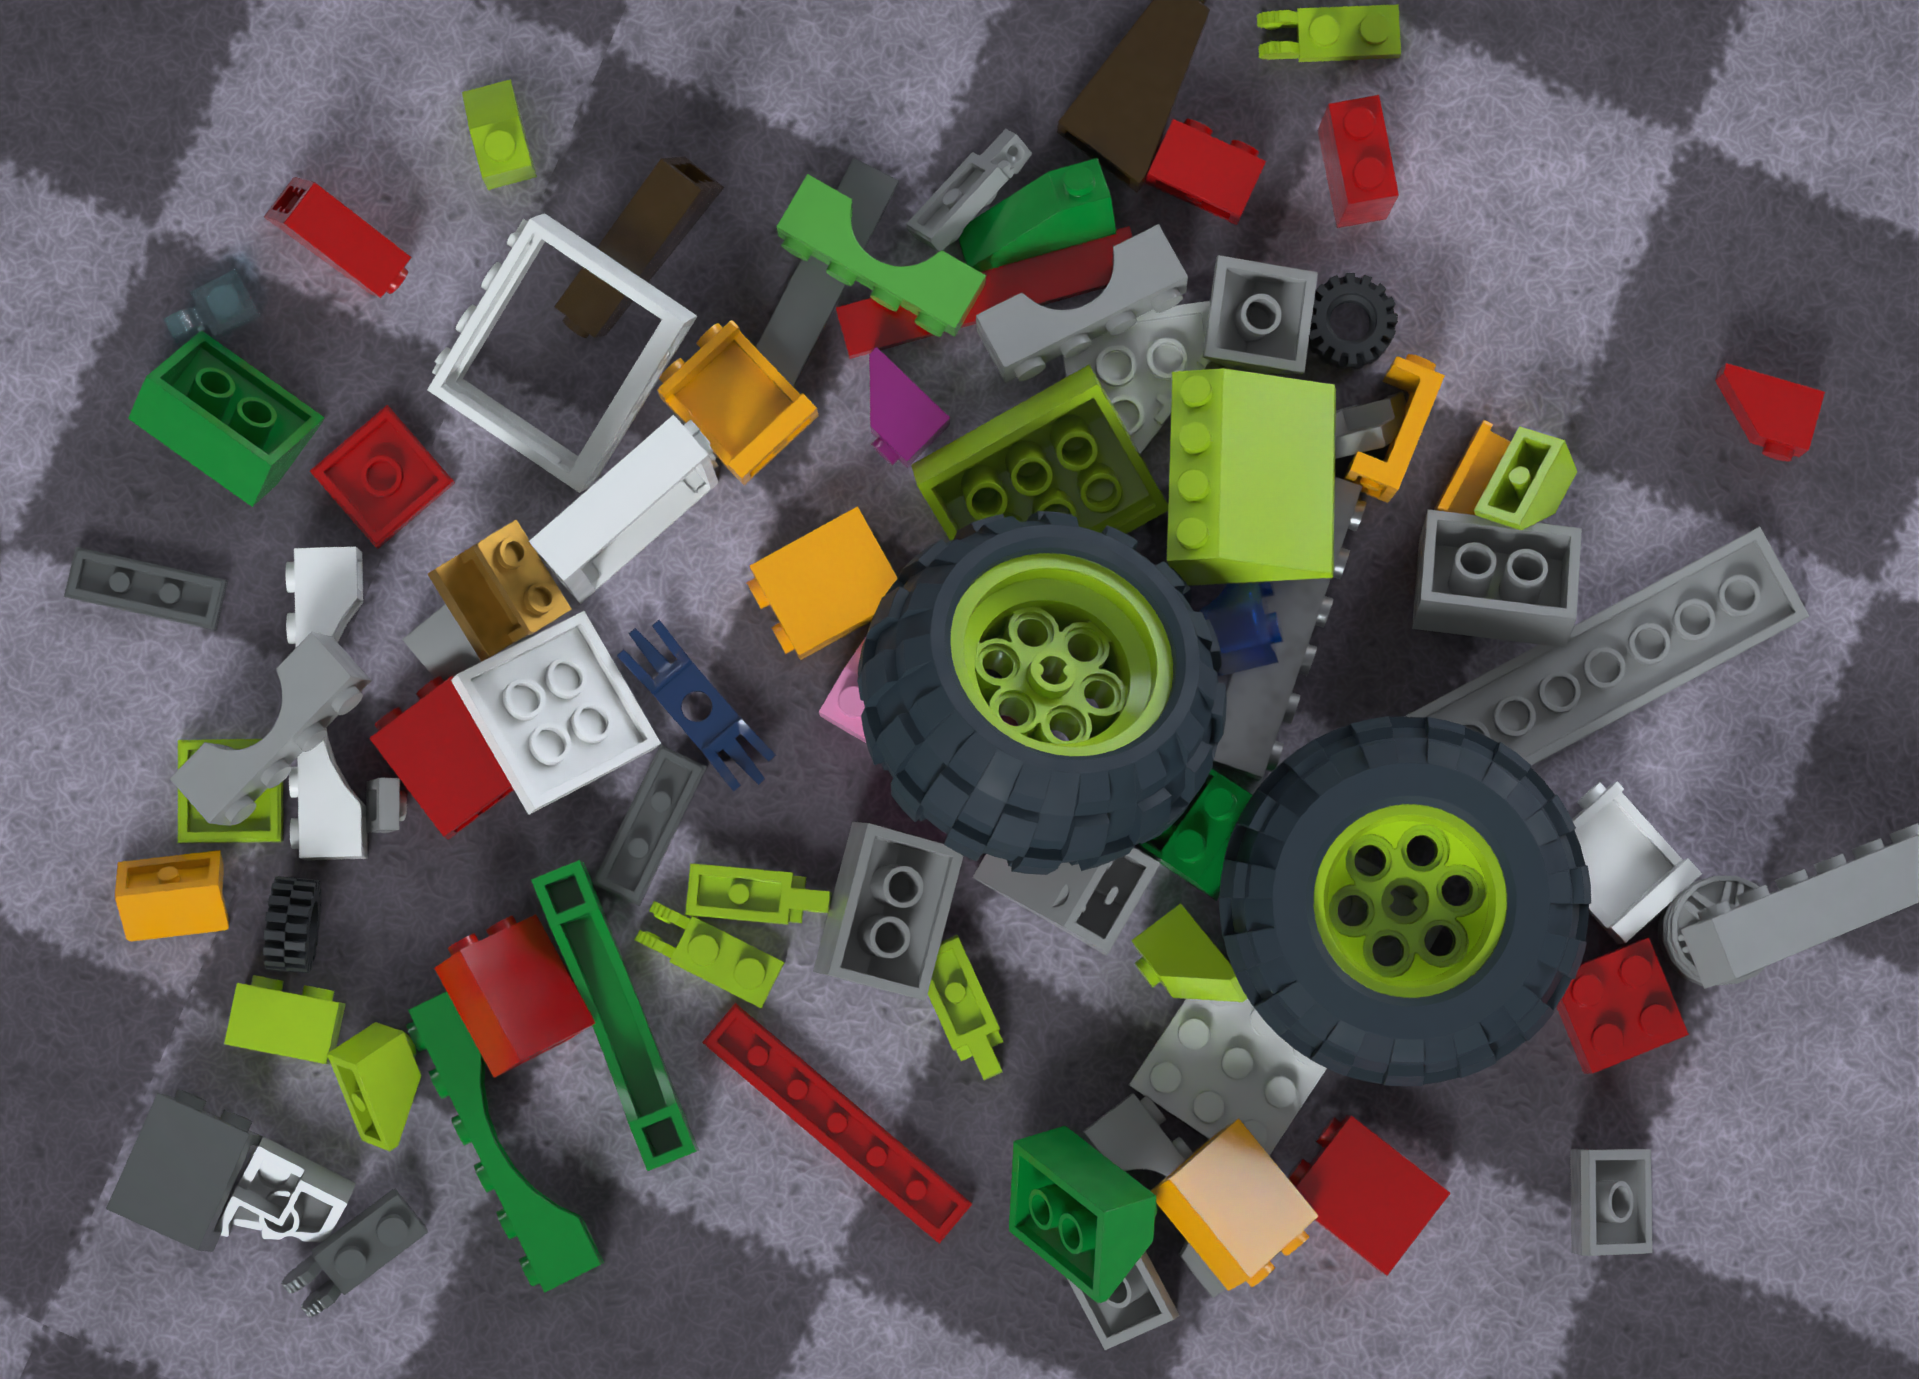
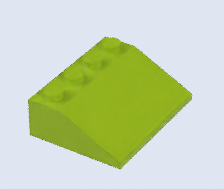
(1046, 454)
(1250, 477)

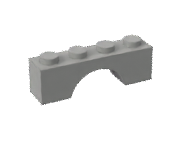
(1028, 335)
(316, 688)
(1134, 1140)

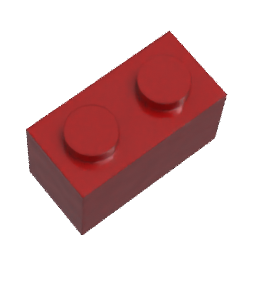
(1206, 170)

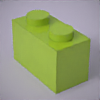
(284, 1022)

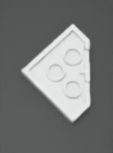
(1140, 363)

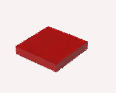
(382, 477)

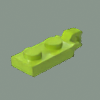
(751, 895)
(964, 1008)

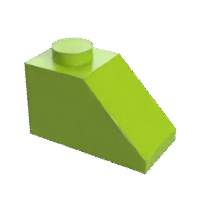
(498, 135)
(1528, 480)
(1185, 960)
(377, 1082)

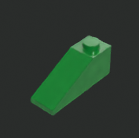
(1042, 217)

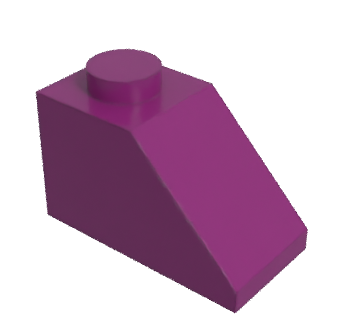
(901, 413)

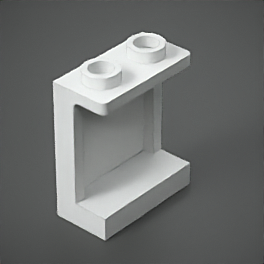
(1627, 863)

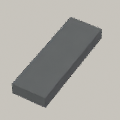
(145, 588)
(650, 825)

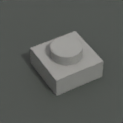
(384, 805)

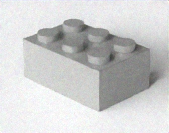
(1497, 579)

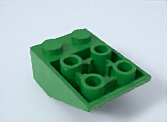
(1199, 837)

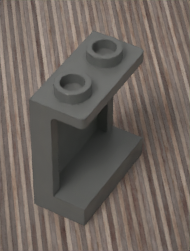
(183, 1169)

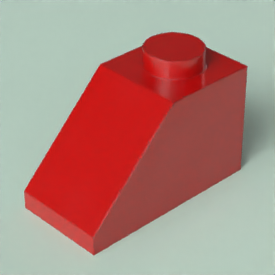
(1771, 410)

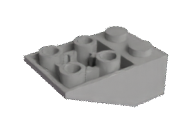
(1083, 903)

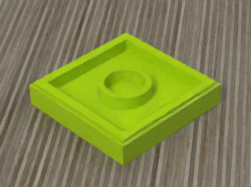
(262, 825)

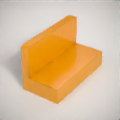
(1473, 471)
(171, 895)

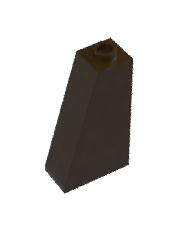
(1135, 90)
(641, 241)

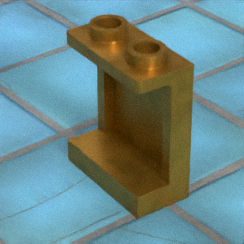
(499, 591)

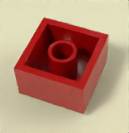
(1619, 1007)

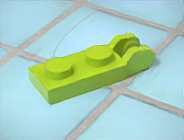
(1334, 33)
(716, 956)

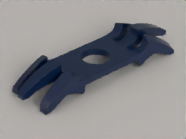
(678, 681)

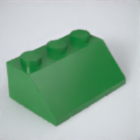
(224, 417)
(1079, 1210)

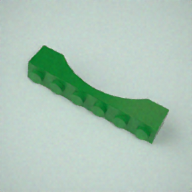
(619, 1018)
(550, 1235)

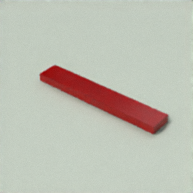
(1040, 278)
(837, 1123)

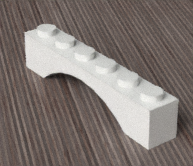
(329, 812)

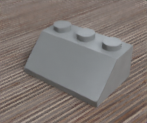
(888, 910)

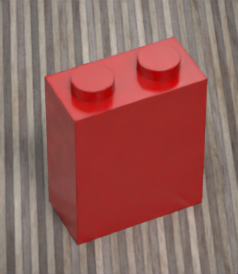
(1358, 161)
(442, 757)
(513, 993)
(1367, 1193)

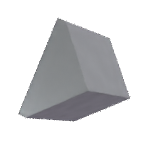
(1259, 316)
(1611, 1201)
(1132, 1309)

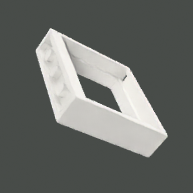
(477, 323)
(628, 507)

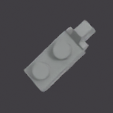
(968, 191)

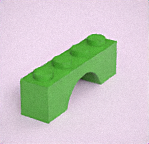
(936, 290)

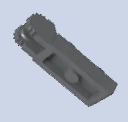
(357, 1251)

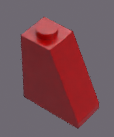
(339, 237)

